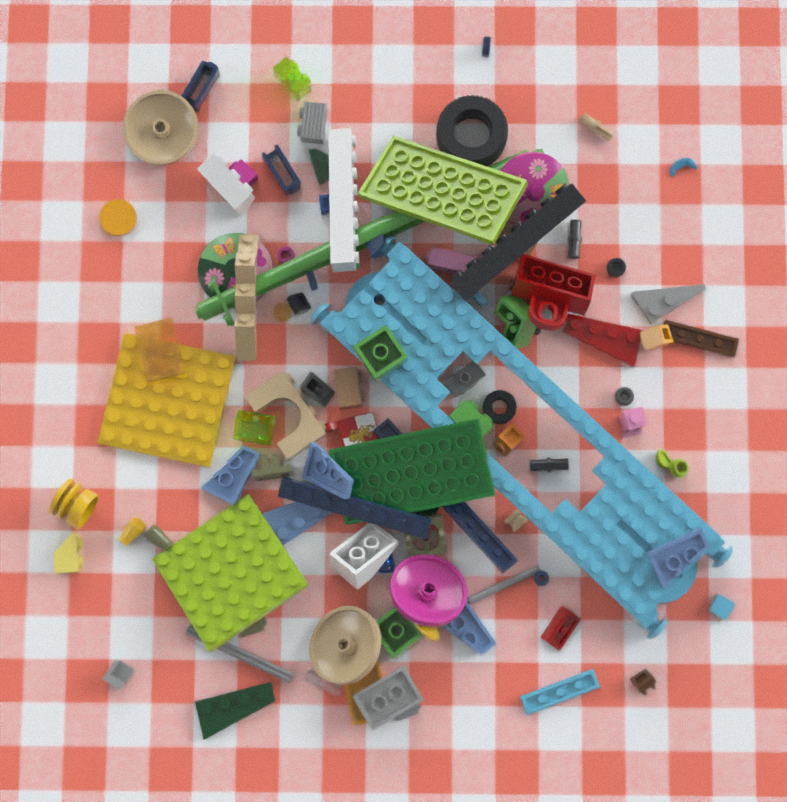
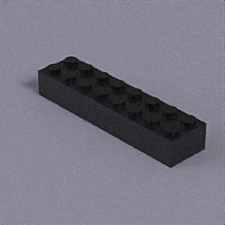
(518, 241)

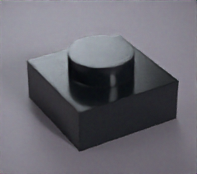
(298, 303)

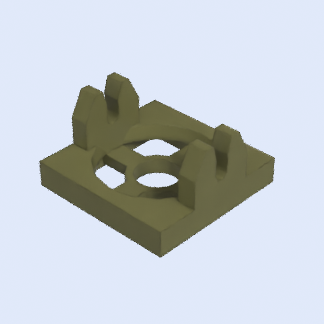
(272, 470)
(441, 547)

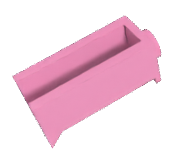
(447, 260)
(632, 422)

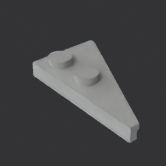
(660, 302)

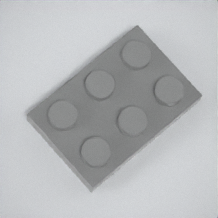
(388, 697)

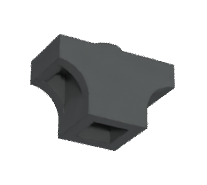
(464, 379)

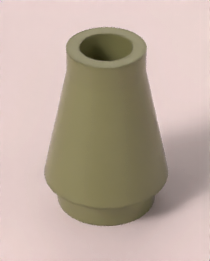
(158, 537)

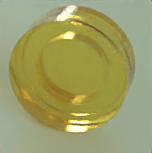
(282, 312)

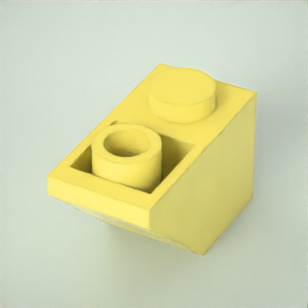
(68, 557)

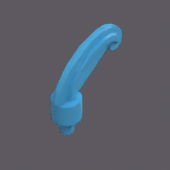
(681, 163)

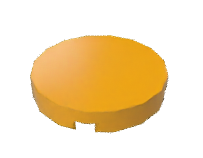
(118, 217)

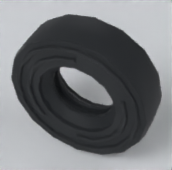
(507, 398)

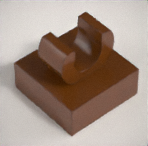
(643, 681)

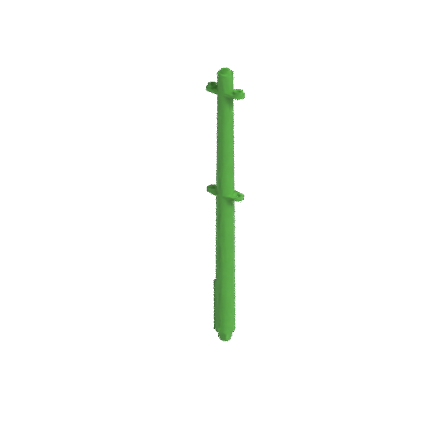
(315, 259)

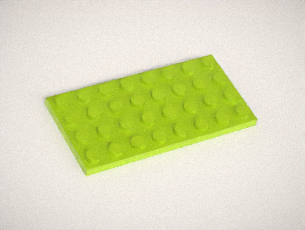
(443, 189)

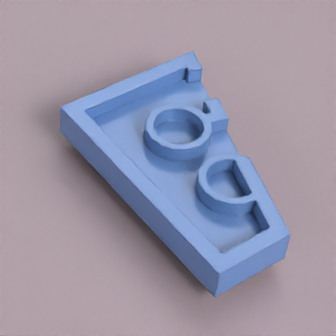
(326, 473)
(232, 478)

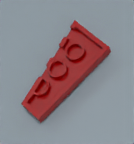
(611, 338)

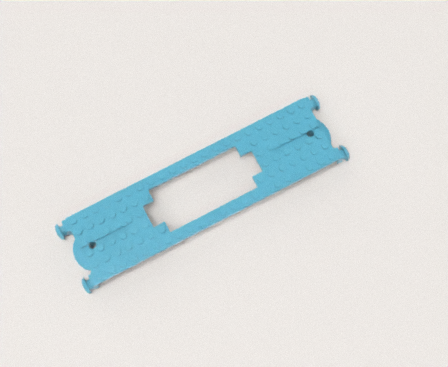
(618, 523)

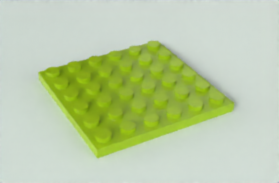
(230, 573)

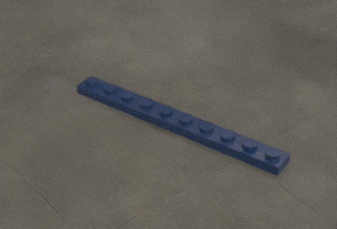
(466, 519)

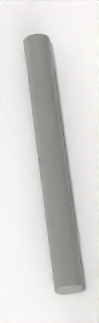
(504, 584)

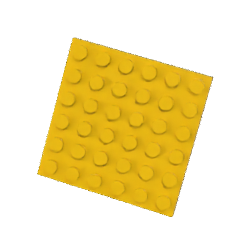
(169, 416)

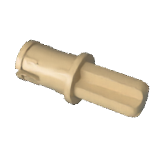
(596, 127)

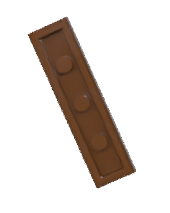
(703, 339)

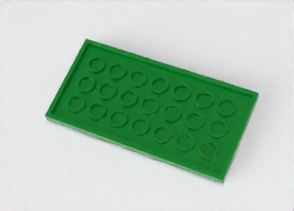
(419, 468)

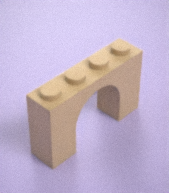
(281, 389)

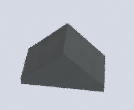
(317, 389)

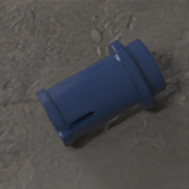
(546, 578)

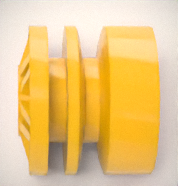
(71, 502)

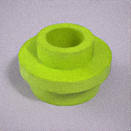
(683, 468)

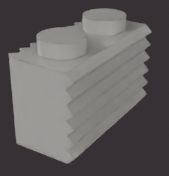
(313, 122)

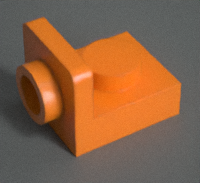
(508, 440)

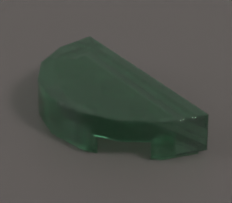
(320, 164)

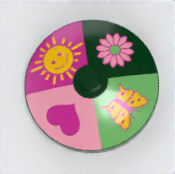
(219, 263)

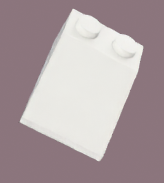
(362, 554)

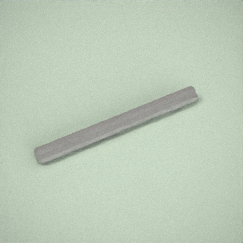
(248, 657)

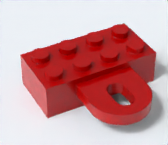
(552, 288)

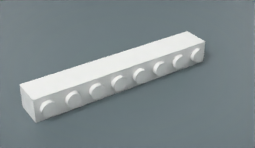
(342, 200)

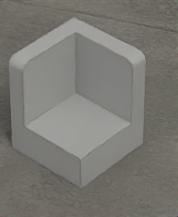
(118, 674)

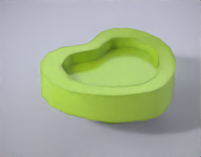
(662, 459)

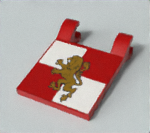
(354, 429)

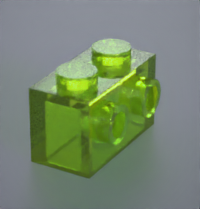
(292, 79)
(254, 427)

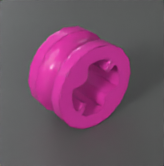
(286, 249)

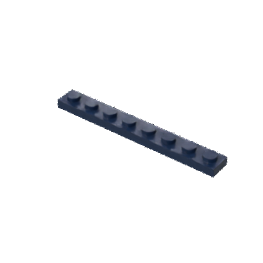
(355, 508)

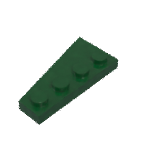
(226, 709)

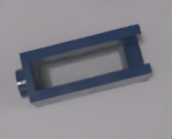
(201, 84)
(282, 171)

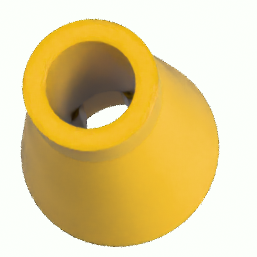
(133, 530)

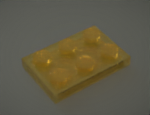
(160, 349)

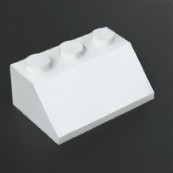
(227, 183)

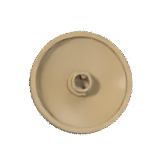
(160, 127)
(345, 645)

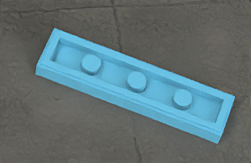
(559, 691)

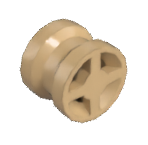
(516, 520)

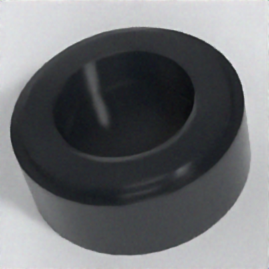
(616, 267)

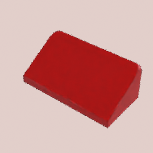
(560, 628)

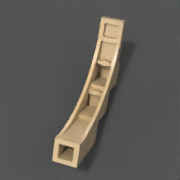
(246, 298)

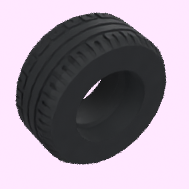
(473, 108)

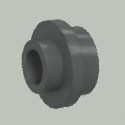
(624, 390)

